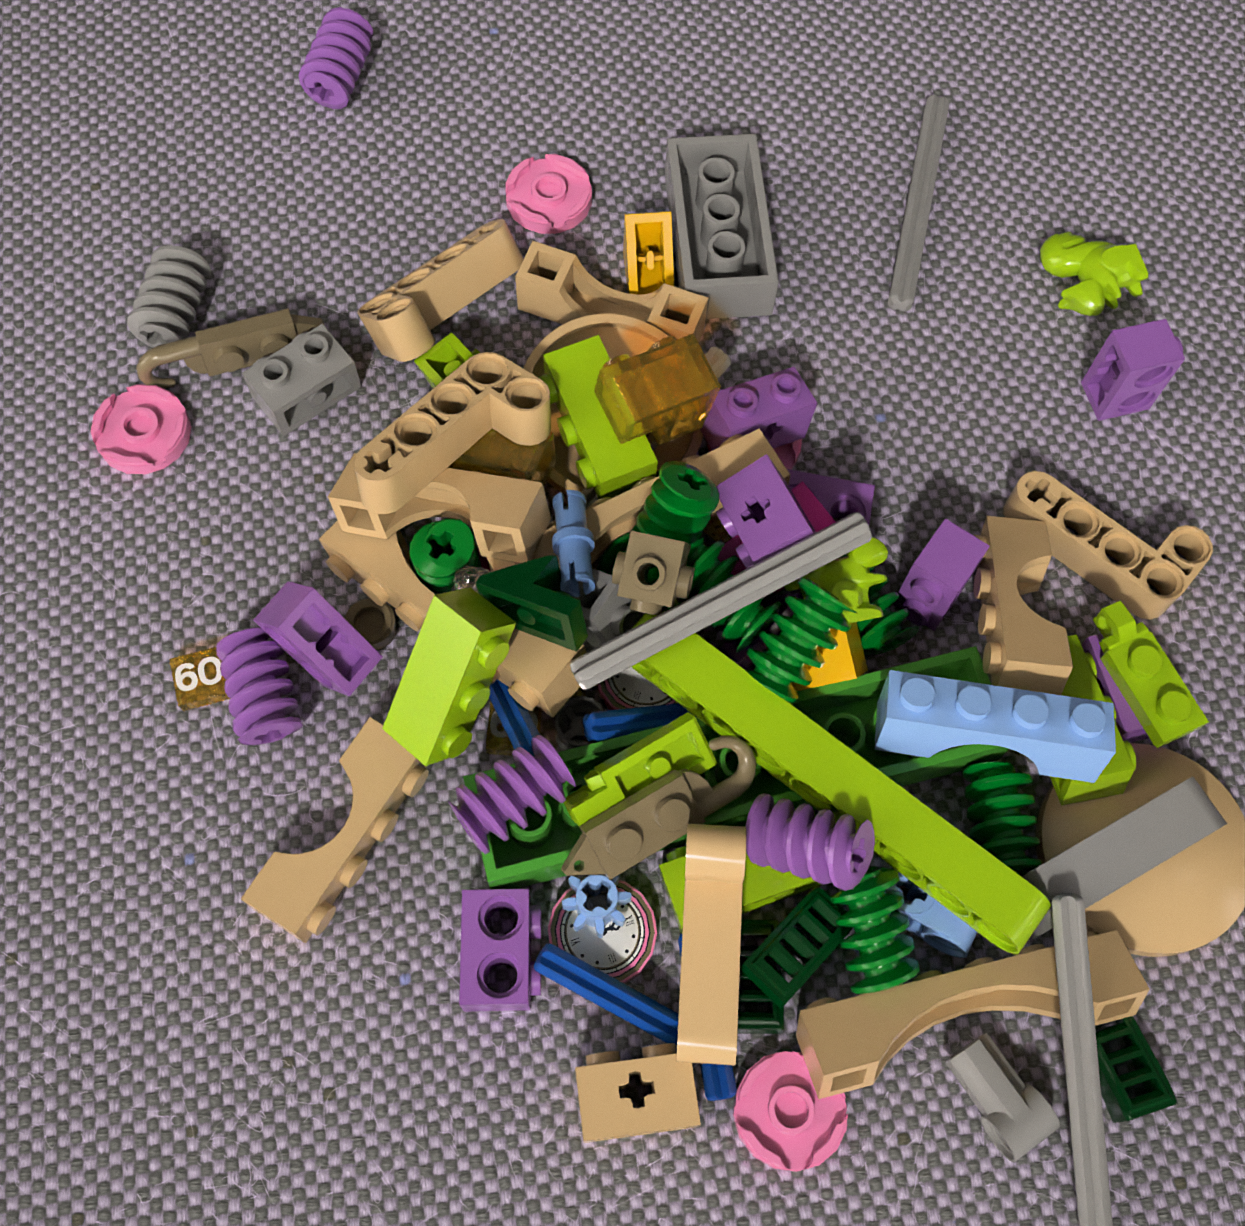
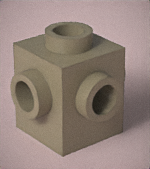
(632, 571)

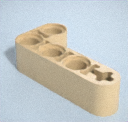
(408, 310)
(445, 423)
(1099, 535)
(711, 944)

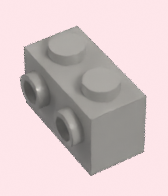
(302, 379)

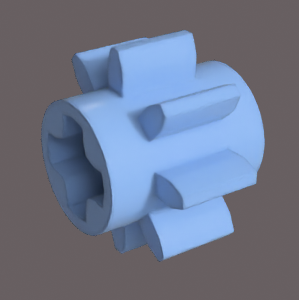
(599, 916)

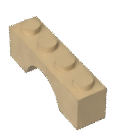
(560, 289)
(502, 511)
(1020, 645)
(302, 887)

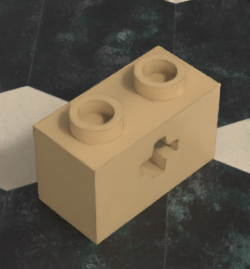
(668, 1108)

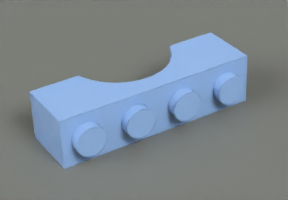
(1057, 732)

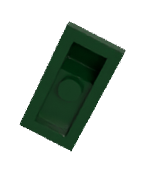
(535, 601)

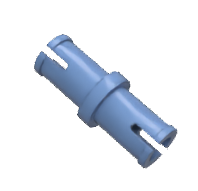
(573, 543)

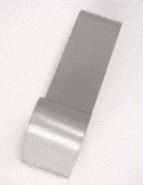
(1128, 847)

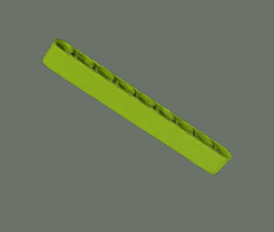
(838, 779)

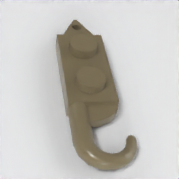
(226, 346)
(657, 815)

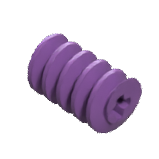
(336, 57)
(254, 687)
(511, 792)
(808, 843)

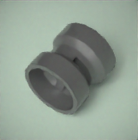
(569, 722)

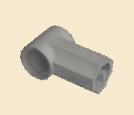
(1011, 1111)

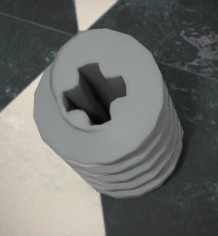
(168, 295)

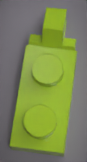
(1146, 677)
(670, 748)

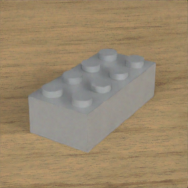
(721, 224)

